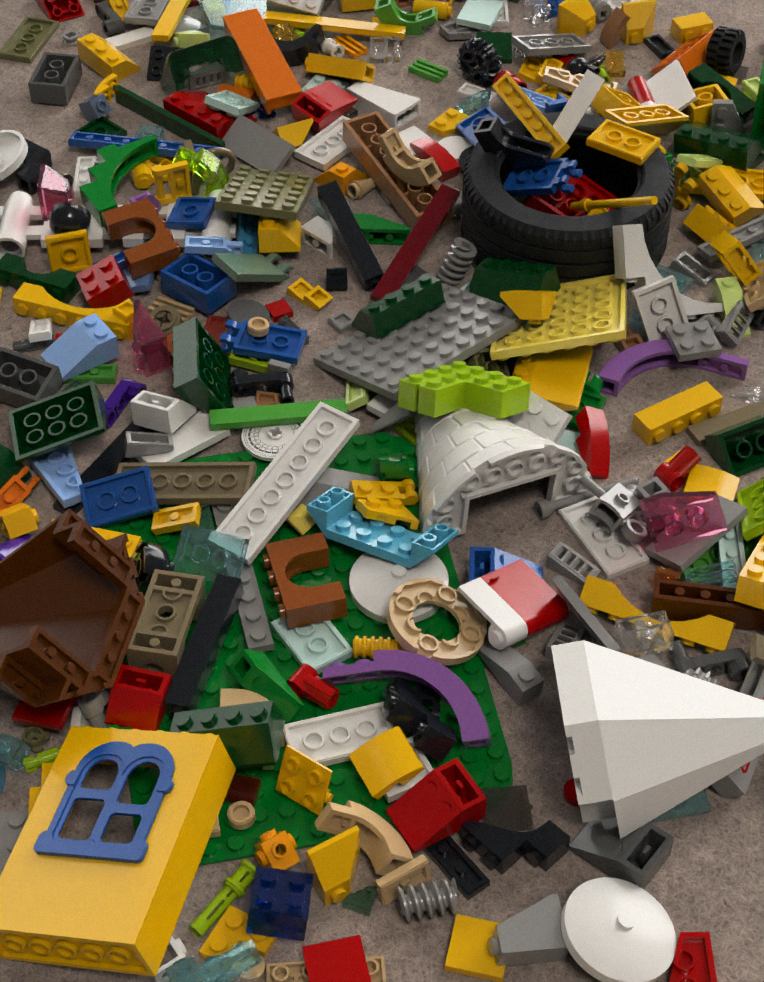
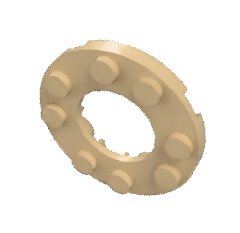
(432, 591)

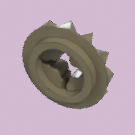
(169, 312)

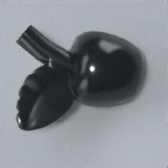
(580, 64)

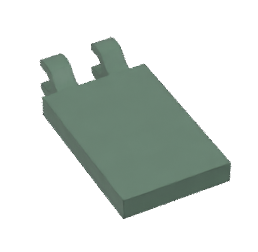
(252, 267)

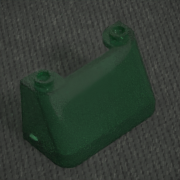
(178, 62)

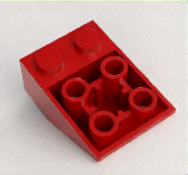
(61, 9)
(323, 104)
(437, 806)

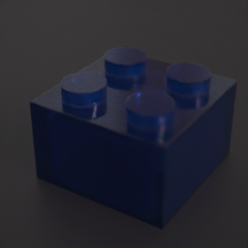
(280, 903)

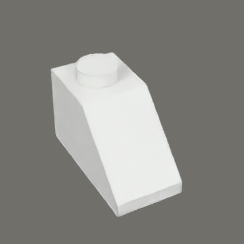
(318, 236)

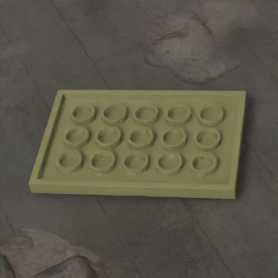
(265, 193)

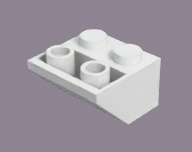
(160, 411)

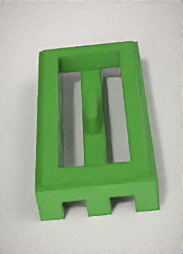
(428, 71)

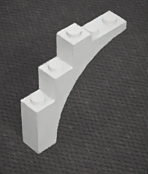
(635, 265)

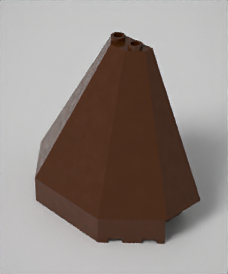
(66, 612)

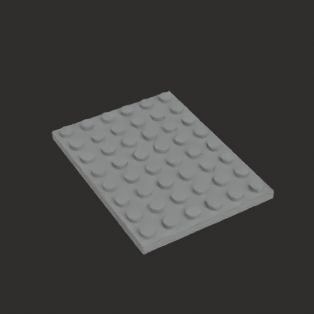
(433, 339)

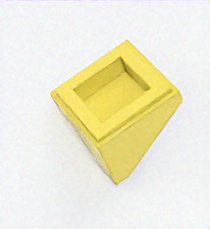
(301, 519)

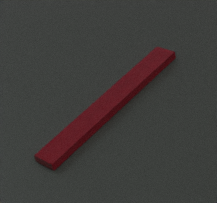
(416, 242)

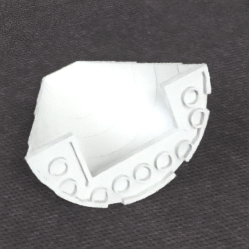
(478, 455)

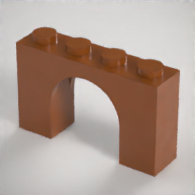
(142, 218)
(297, 603)

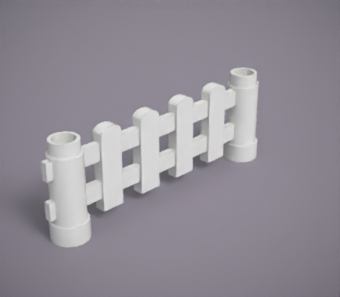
(19, 212)

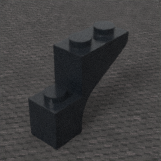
(518, 149)
(29, 174)
(409, 713)
(504, 847)

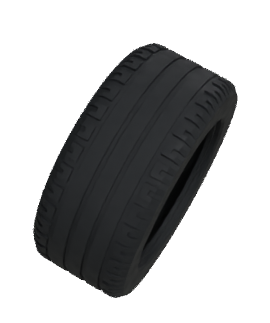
(575, 244)

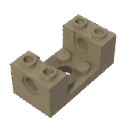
(160, 641)

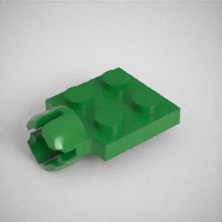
(590, 397)

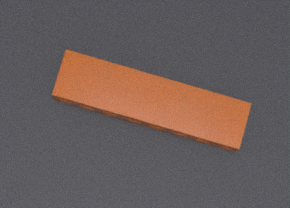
(262, 59)

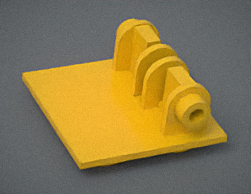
(304, 780)

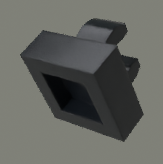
(336, 278)

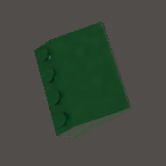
(732, 146)
(200, 367)
(57, 421)

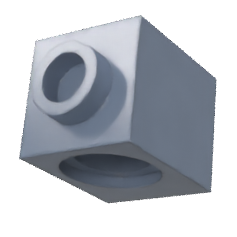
(95, 107)

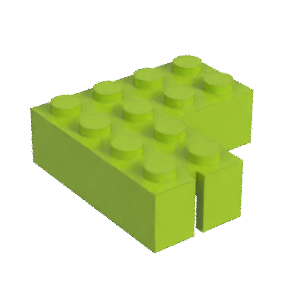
(463, 387)

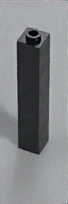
(350, 235)
(204, 645)

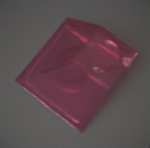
(52, 189)

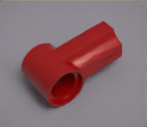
(674, 472)
(308, 684)

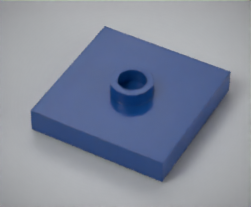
(191, 213)

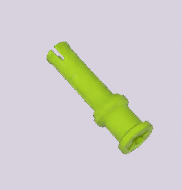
(231, 886)

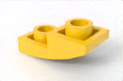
(107, 86)

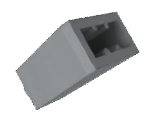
(530, 935)

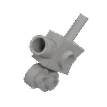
(618, 509)

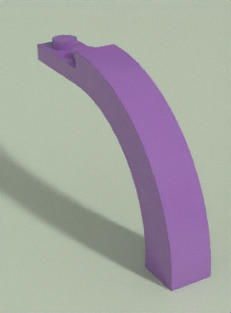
(660, 354)
(426, 672)

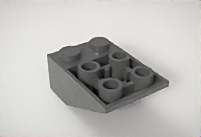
(631, 858)

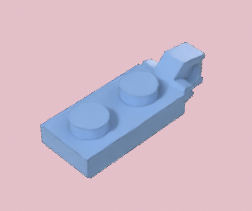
(210, 245)

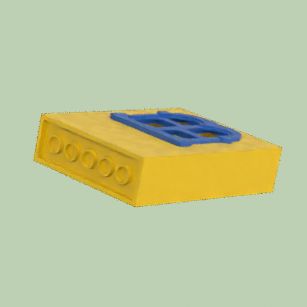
(106, 900)

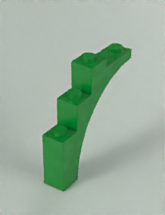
(112, 168)

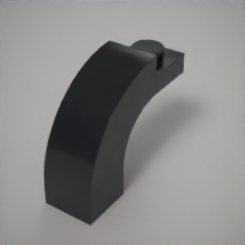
(298, 49)

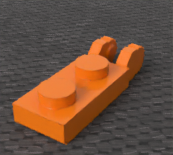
(15, 490)

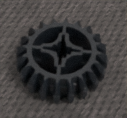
(479, 61)

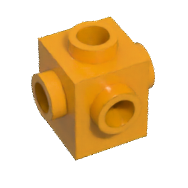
(285, 853)

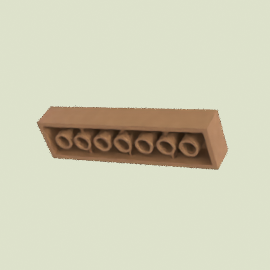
(361, 138)

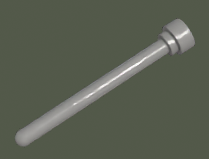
(544, 508)

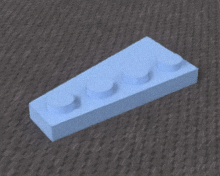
(59, 474)

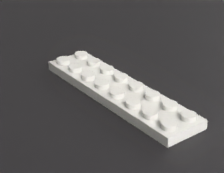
(289, 477)

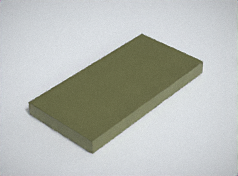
(28, 39)

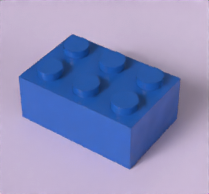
(198, 283)

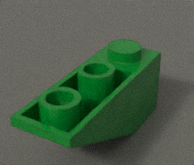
(260, 676)

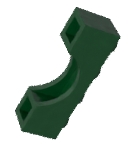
(705, 75)
(59, 284)

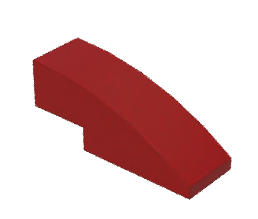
(428, 148)
(594, 441)

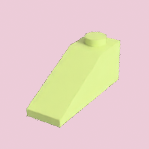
(189, 38)
(728, 293)

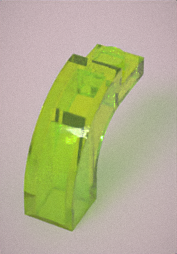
(206, 166)

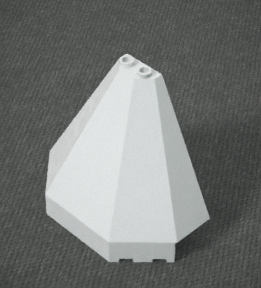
(647, 733)

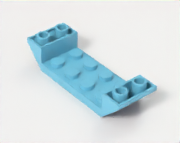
(339, 522)

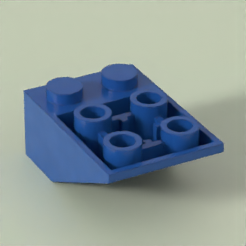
(488, 559)

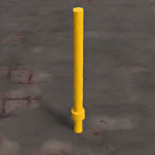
(588, 204)

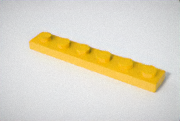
(529, 114)

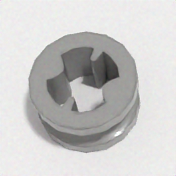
(70, 37)

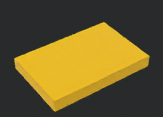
(623, 142)

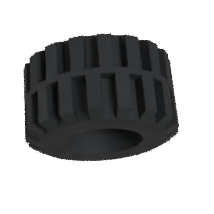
(726, 50)

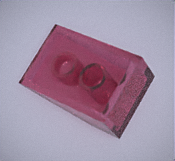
(149, 343)
(681, 517)

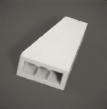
(393, 106)

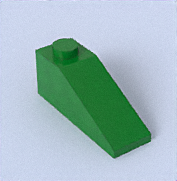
(381, 231)

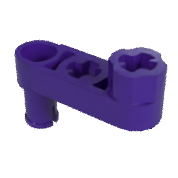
(120, 397)

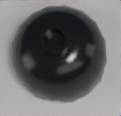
(66, 218)
(150, 558)

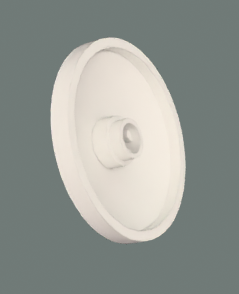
(12, 152)
(376, 579)
(618, 931)

